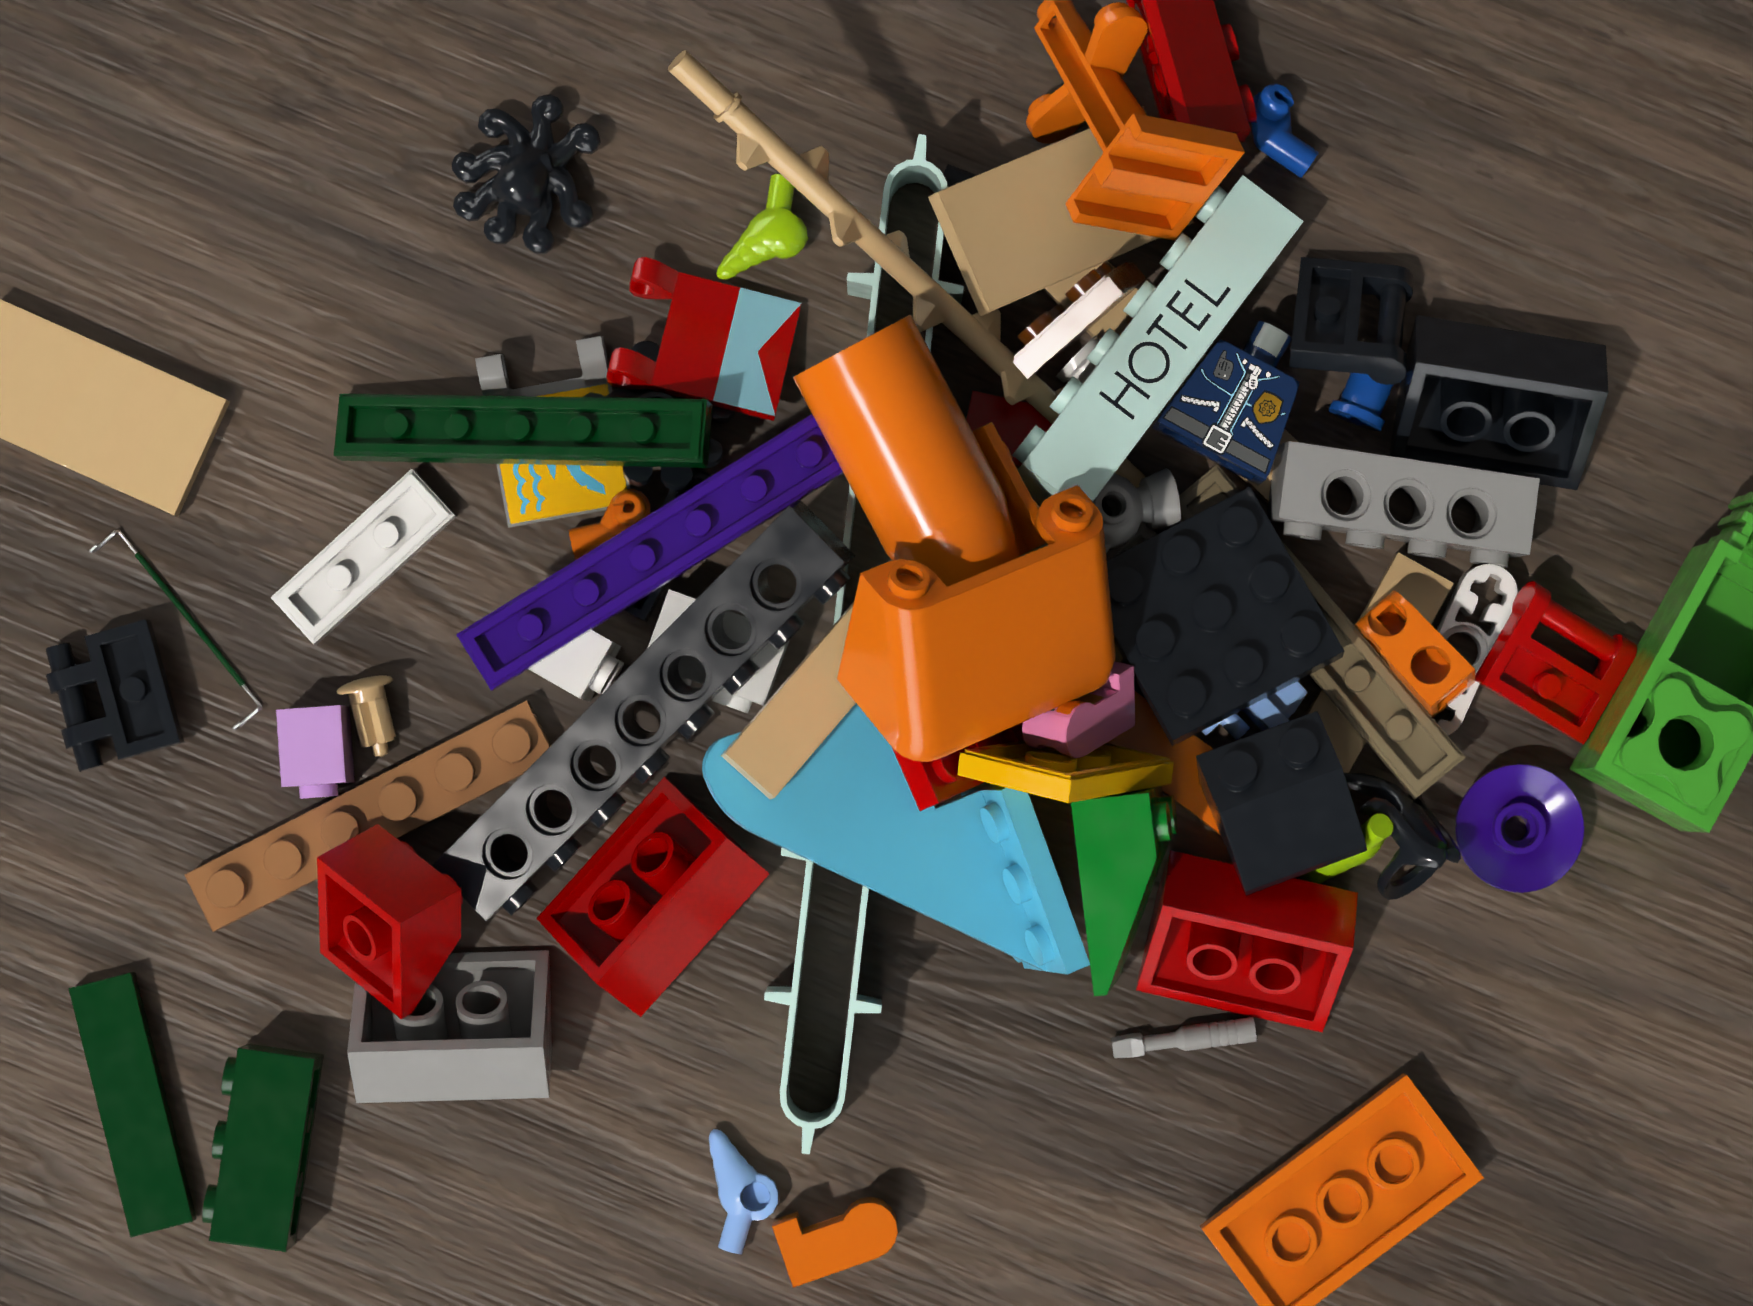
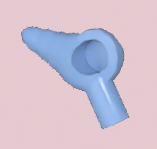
(740, 1191)

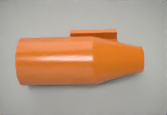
(915, 462)

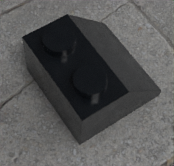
(1281, 803)

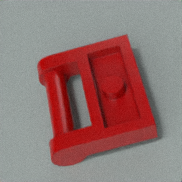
(1544, 680)

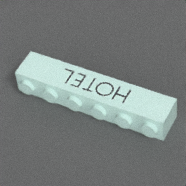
(1160, 345)

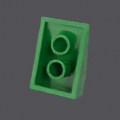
(1119, 858)

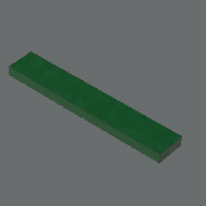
(524, 430)

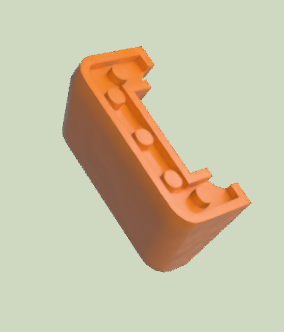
(986, 652)

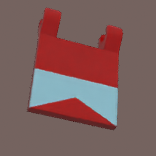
(715, 342)

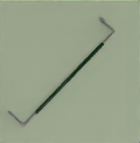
(193, 623)

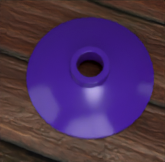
(1551, 821)

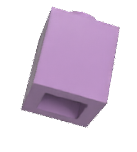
(315, 749)

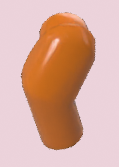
(623, 511)

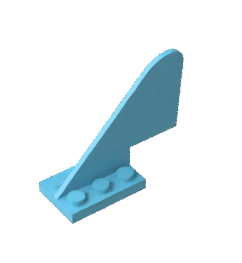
(962, 863)

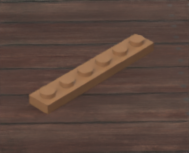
(395, 800)

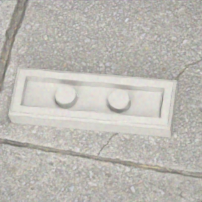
(363, 557)

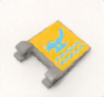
(554, 491)

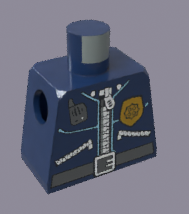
(1235, 404)

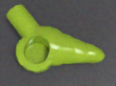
(769, 234)
(1375, 832)

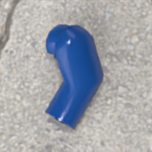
(1274, 132)

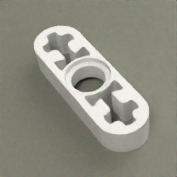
(1495, 614)

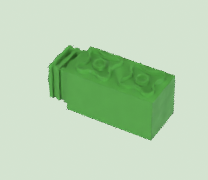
(1685, 706)

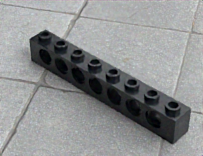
(478, 857)

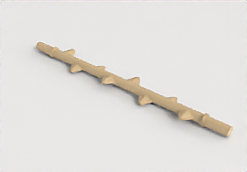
(810, 176)

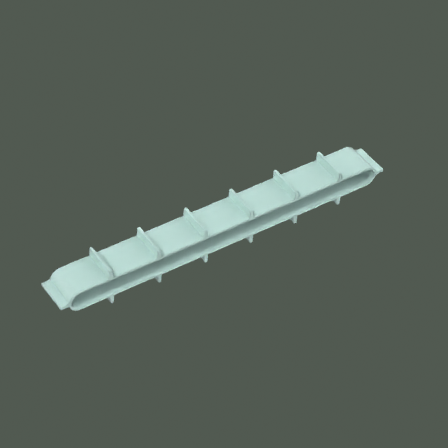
(868, 287)

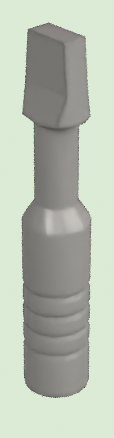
(1187, 1038)

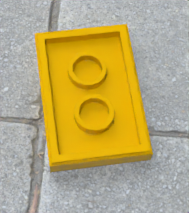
(1065, 778)

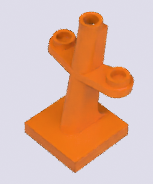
(1150, 167)

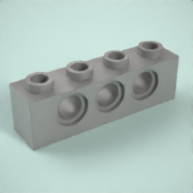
(1501, 502)

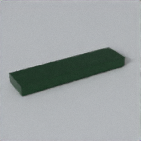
(132, 1104)

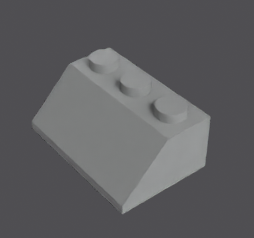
(471, 1036)

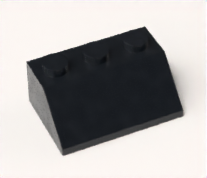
(1500, 400)

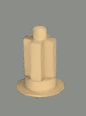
(371, 712)

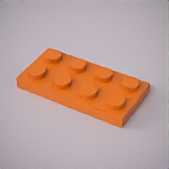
(1342, 1199)

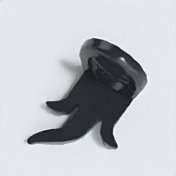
(1415, 830)

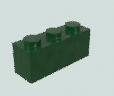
(263, 1147)

